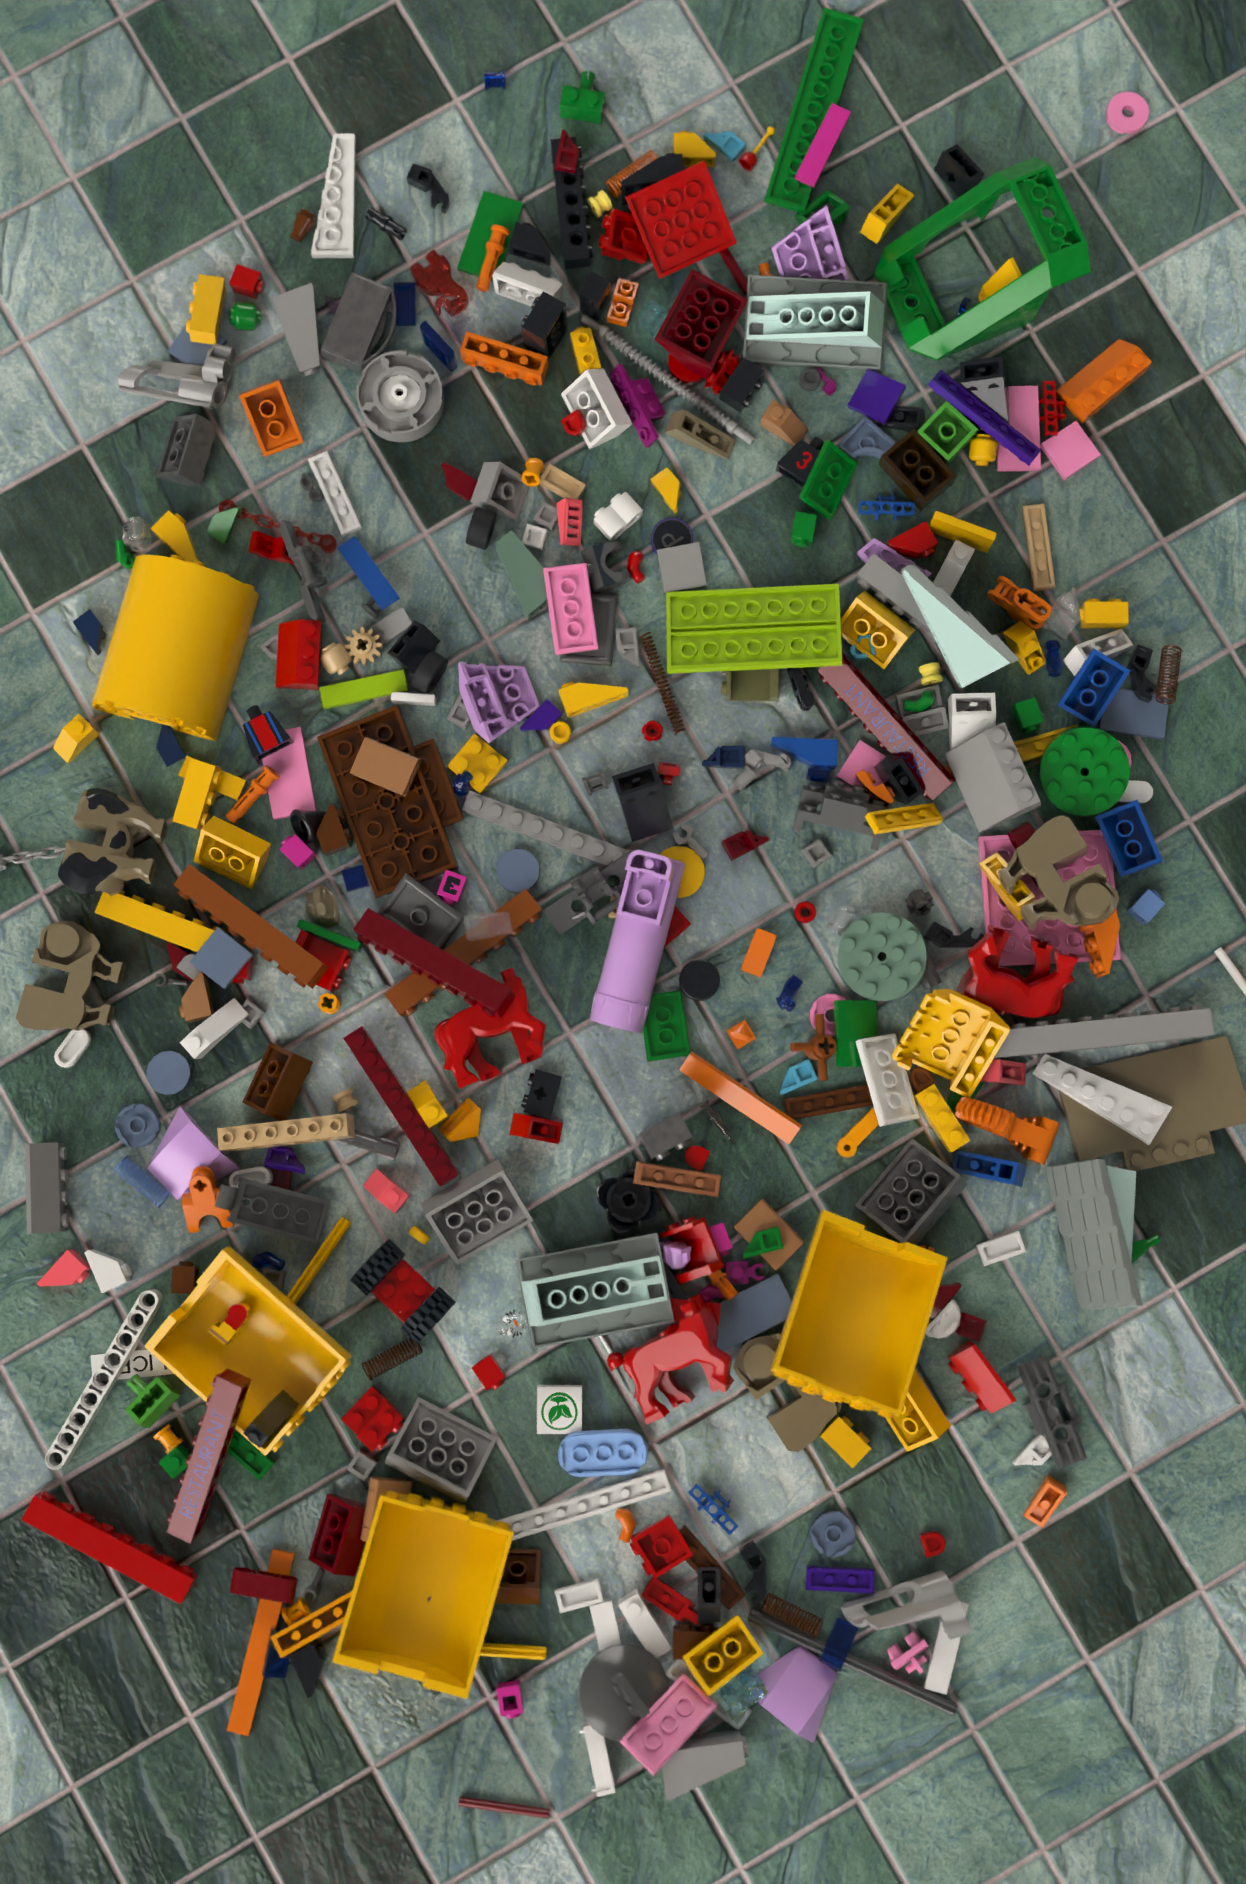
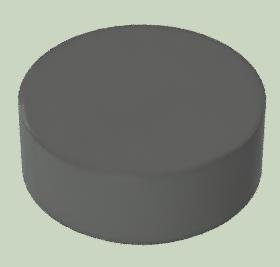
(809, 379)

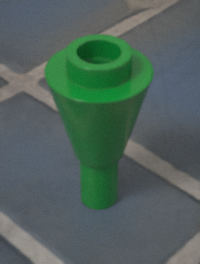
(1141, 1246)

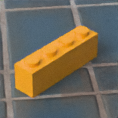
(311, 1626)

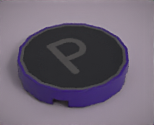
(670, 533)

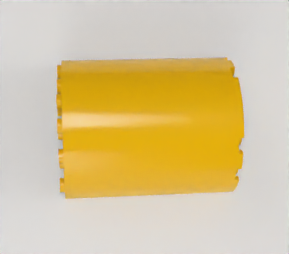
(176, 645)
(858, 1317)
(274, 1348)
(417, 1553)

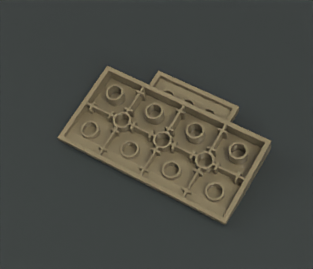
(1193, 1079)

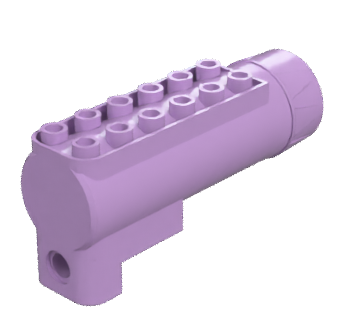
(637, 941)

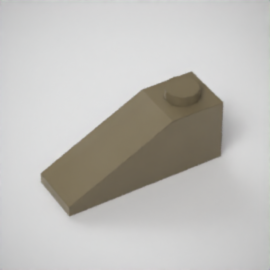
(699, 434)

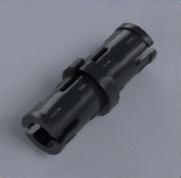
(386, 223)

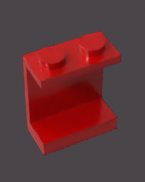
(330, 955)
(703, 1254)

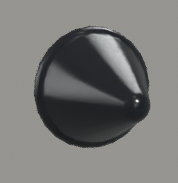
(306, 823)

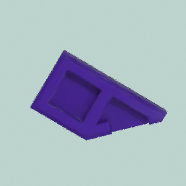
(542, 718)

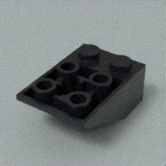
(987, 382)
(642, 802)

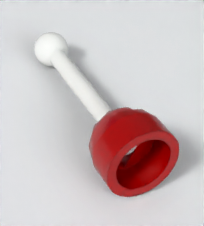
(614, 1358)

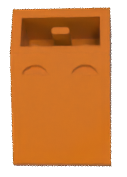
(1101, 943)

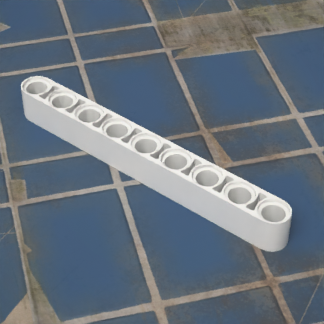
(95, 1385)

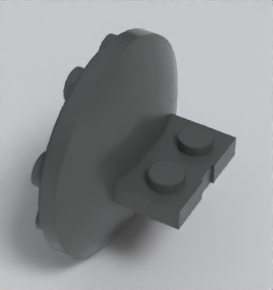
(620, 1689)

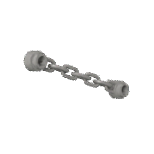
(3, 860)

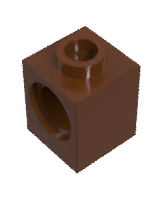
(184, 1277)

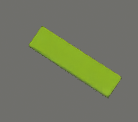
(363, 689)

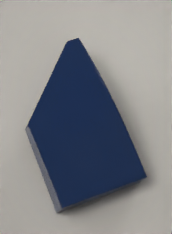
(91, 630)
(169, 747)
(727, 757)

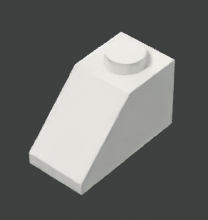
(108, 1270)

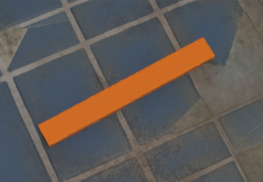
(251, 1675)

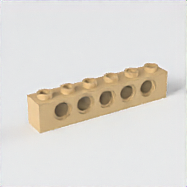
(286, 1132)

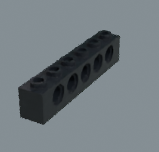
(574, 255)

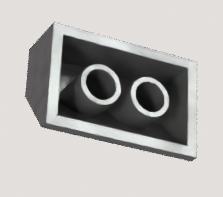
(187, 450)

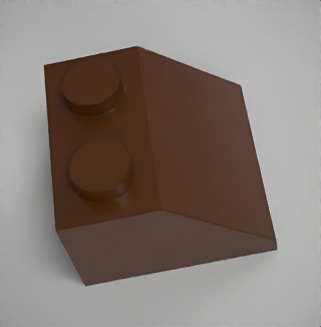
(520, 1578)

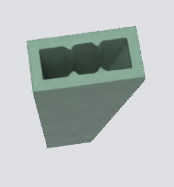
(523, 572)

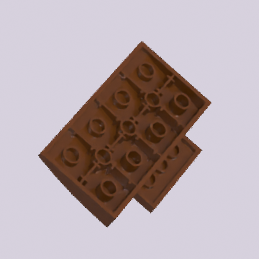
(389, 829)

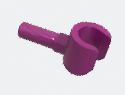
(830, 385)

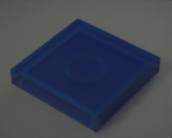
(438, 346)

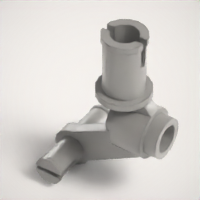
(755, 762)

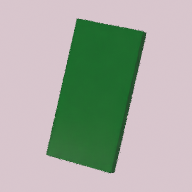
(491, 211)

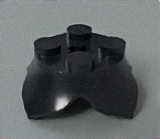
(623, 1217)

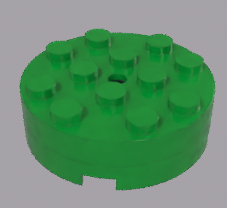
(1087, 792)

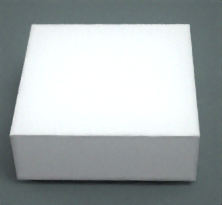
(534, 537)

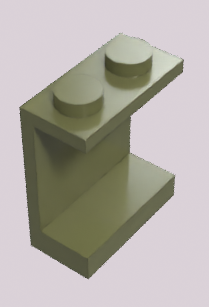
(751, 685)

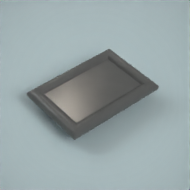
(604, 615)
(421, 912)

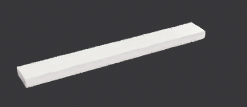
(588, 1504)

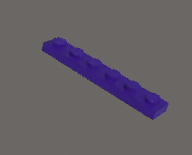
(984, 417)

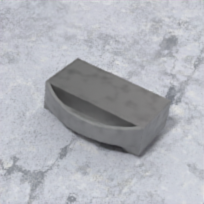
(359, 324)

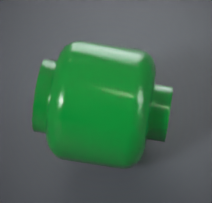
(244, 316)

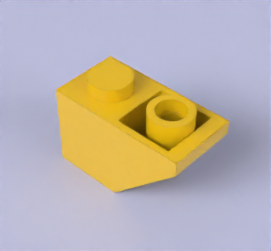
(1025, 645)

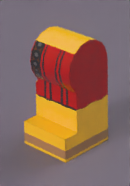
(231, 1326)

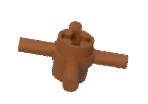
(812, 1049)

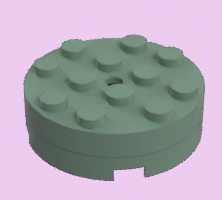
(862, 950)

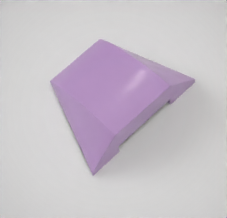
(812, 250)
(496, 697)
(182, 1151)
(798, 1691)

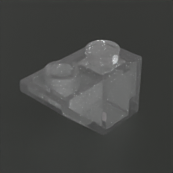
(1065, 616)
(487, 925)

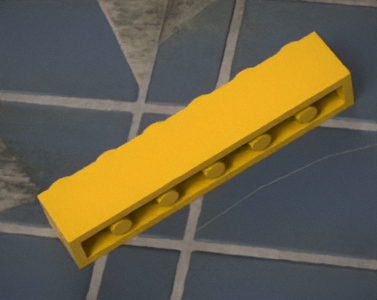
(154, 920)

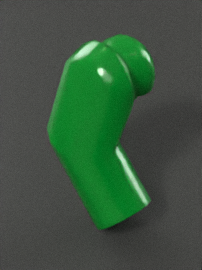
(123, 555)

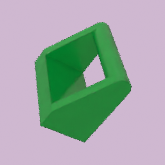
(838, 214)

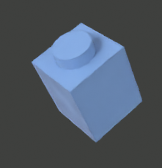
(1146, 906)

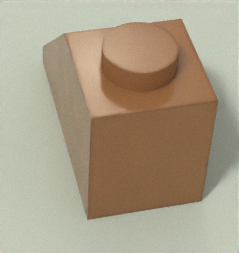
(783, 423)
(197, 1000)

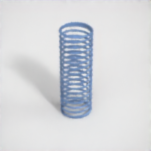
(135, 1174)

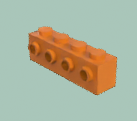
(504, 358)

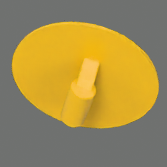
(693, 872)

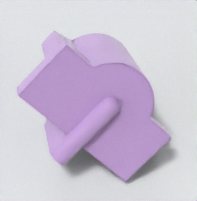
(675, 1253)

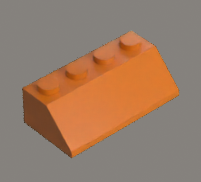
(1103, 379)

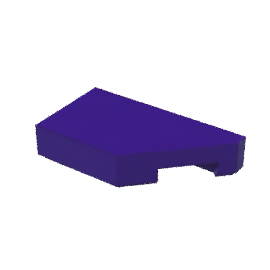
(283, 1159)

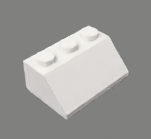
(523, 284)
(599, 405)

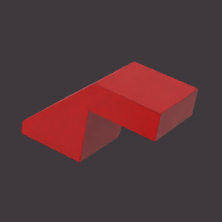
(269, 547)

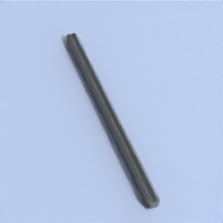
(855, 1663)

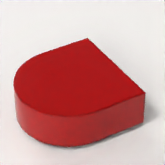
(574, 423)
(696, 1157)
(932, 1543)

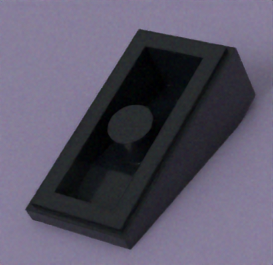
(905, 419)

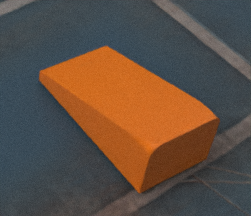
(758, 952)
(1045, 1501)

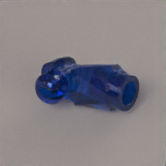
(1053, 658)
(461, 783)
(790, 989)

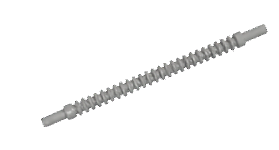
(603, 332)

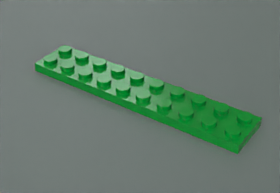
(818, 89)

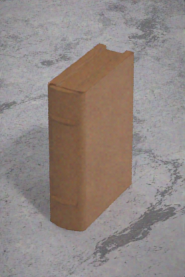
(385, 766)
(763, 1217)
(378, 1486)

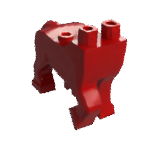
(1008, 990)
(461, 1034)
(674, 1349)

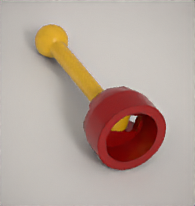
(749, 159)

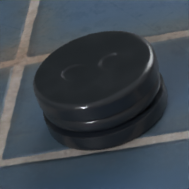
(699, 980)

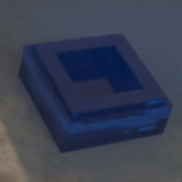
(817, 775)
(355, 878)

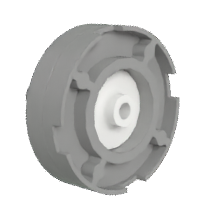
(400, 396)

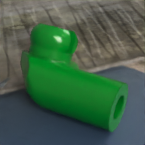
(921, 704)

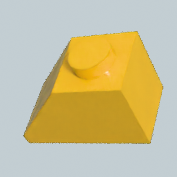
(693, 149)
(75, 738)
(428, 1104)

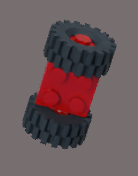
(402, 1290)

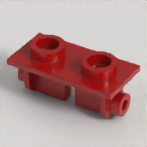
(725, 364)

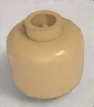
(335, 658)

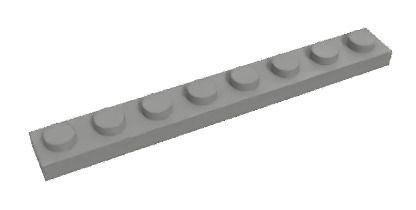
(542, 829)

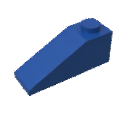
(812, 752)
(989, 1168)

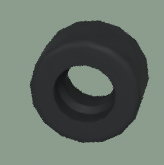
(481, 528)

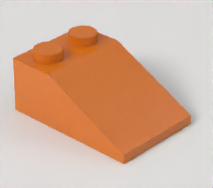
(271, 417)

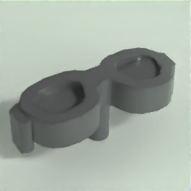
(306, 484)

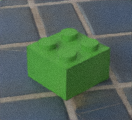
(947, 432)

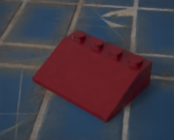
(700, 323)

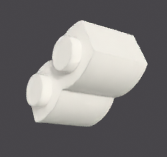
(618, 516)

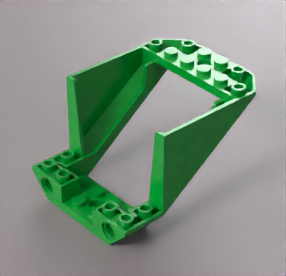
(1013, 305)

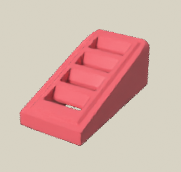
(576, 521)

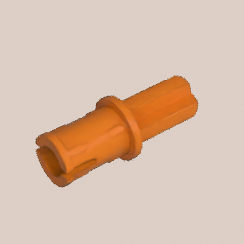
(722, 1283)

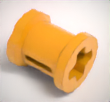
(531, 476)
(322, 1002)
(168, 1438)
(301, 1606)

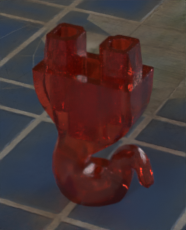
(438, 282)

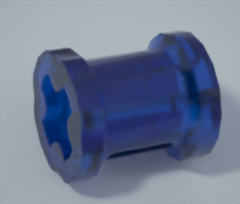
(495, 79)

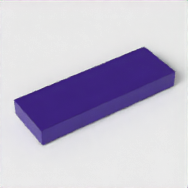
(840, 1579)

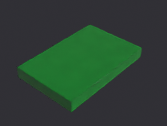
(828, 480)
(853, 1022)
(666, 1027)

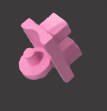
(900, 1659)

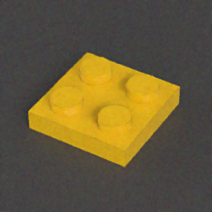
(480, 761)

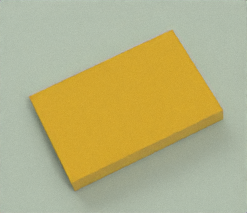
(963, 531)

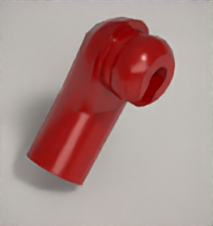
(633, 566)

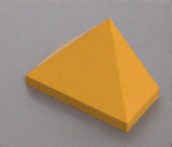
(463, 1122)

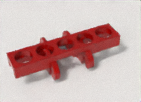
(1051, 420)

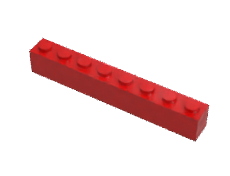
(110, 1547)

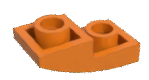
(622, 302)
(880, 791)

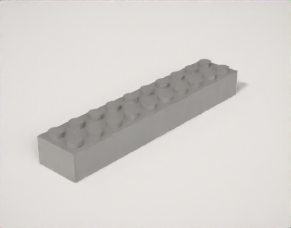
(1107, 1031)

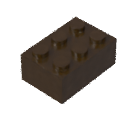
(917, 469)

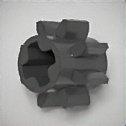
(919, 902)

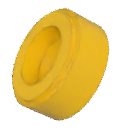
(560, 732)
(419, 1234)

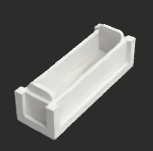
(599, 1761)

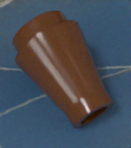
(303, 224)

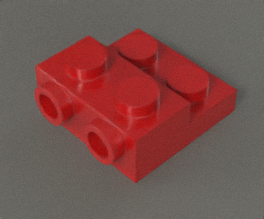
(622, 238)
(373, 1419)
(660, 1547)

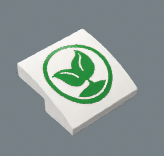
(559, 1409)

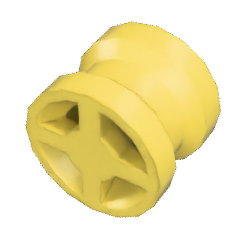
(599, 203)
(930, 674)

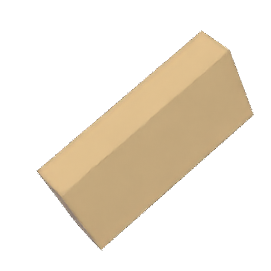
(561, 483)

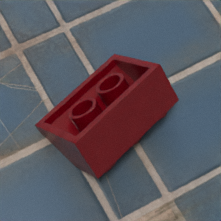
(338, 1536)

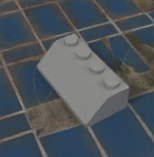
(46, 1187)

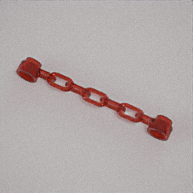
(325, 548)

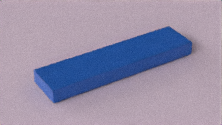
(368, 573)

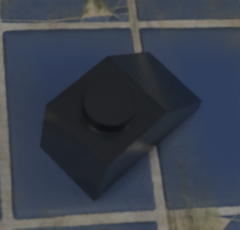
(528, 244)
(709, 1594)
(308, 1665)

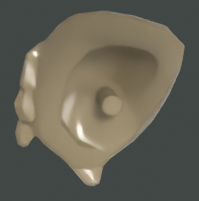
(323, 906)

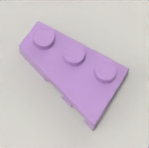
(887, 555)

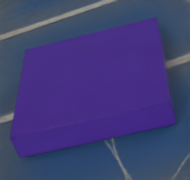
(876, 396)

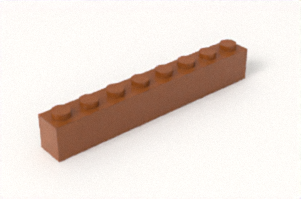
(251, 926)
(419, 989)

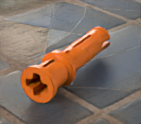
(494, 249)
(258, 787)

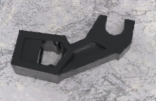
(438, 194)
(1137, 673)
(954, 941)
(758, 1582)

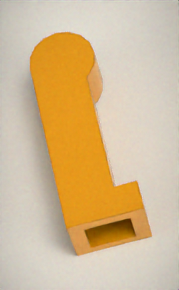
(848, 1143)

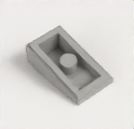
(391, 626)

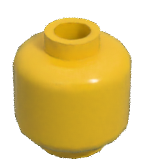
(983, 449)

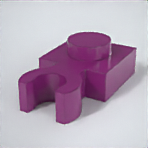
(739, 1272)

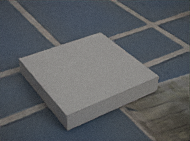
(681, 567)

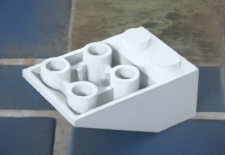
(969, 716)

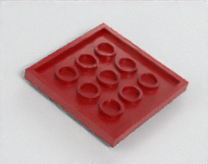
(681, 219)

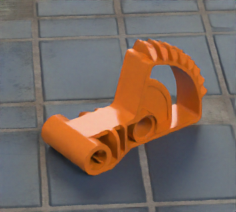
(1028, 1135)

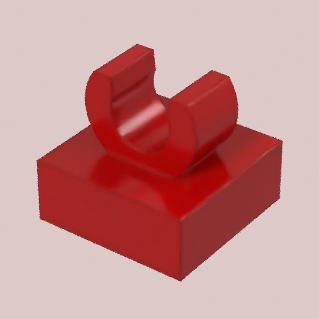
(669, 770)

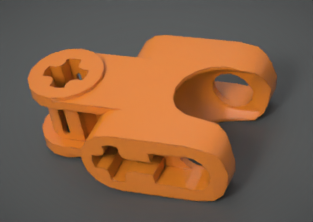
(1020, 603)
(202, 1200)

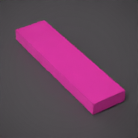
(823, 145)

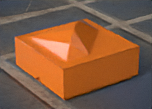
(741, 1034)

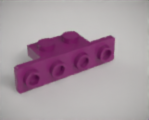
(639, 402)

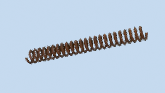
(659, 683)

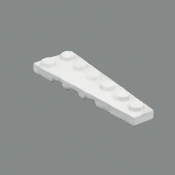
(337, 213)
(1119, 1105)

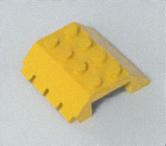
(952, 1039)

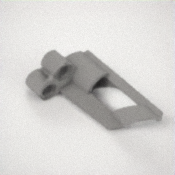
(198, 384)
(928, 1598)

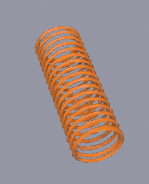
(616, 194)

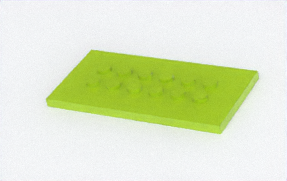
(753, 628)

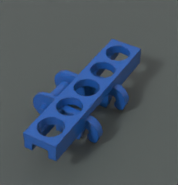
(879, 504)
(720, 1511)

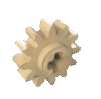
(371, 644)

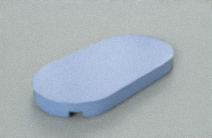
(602, 1452)

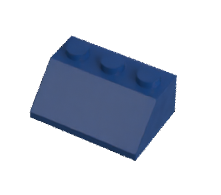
(1093, 687)
(1129, 838)

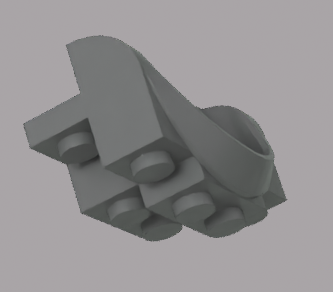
(840, 808)

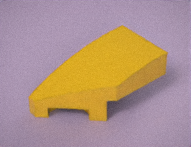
(668, 487)

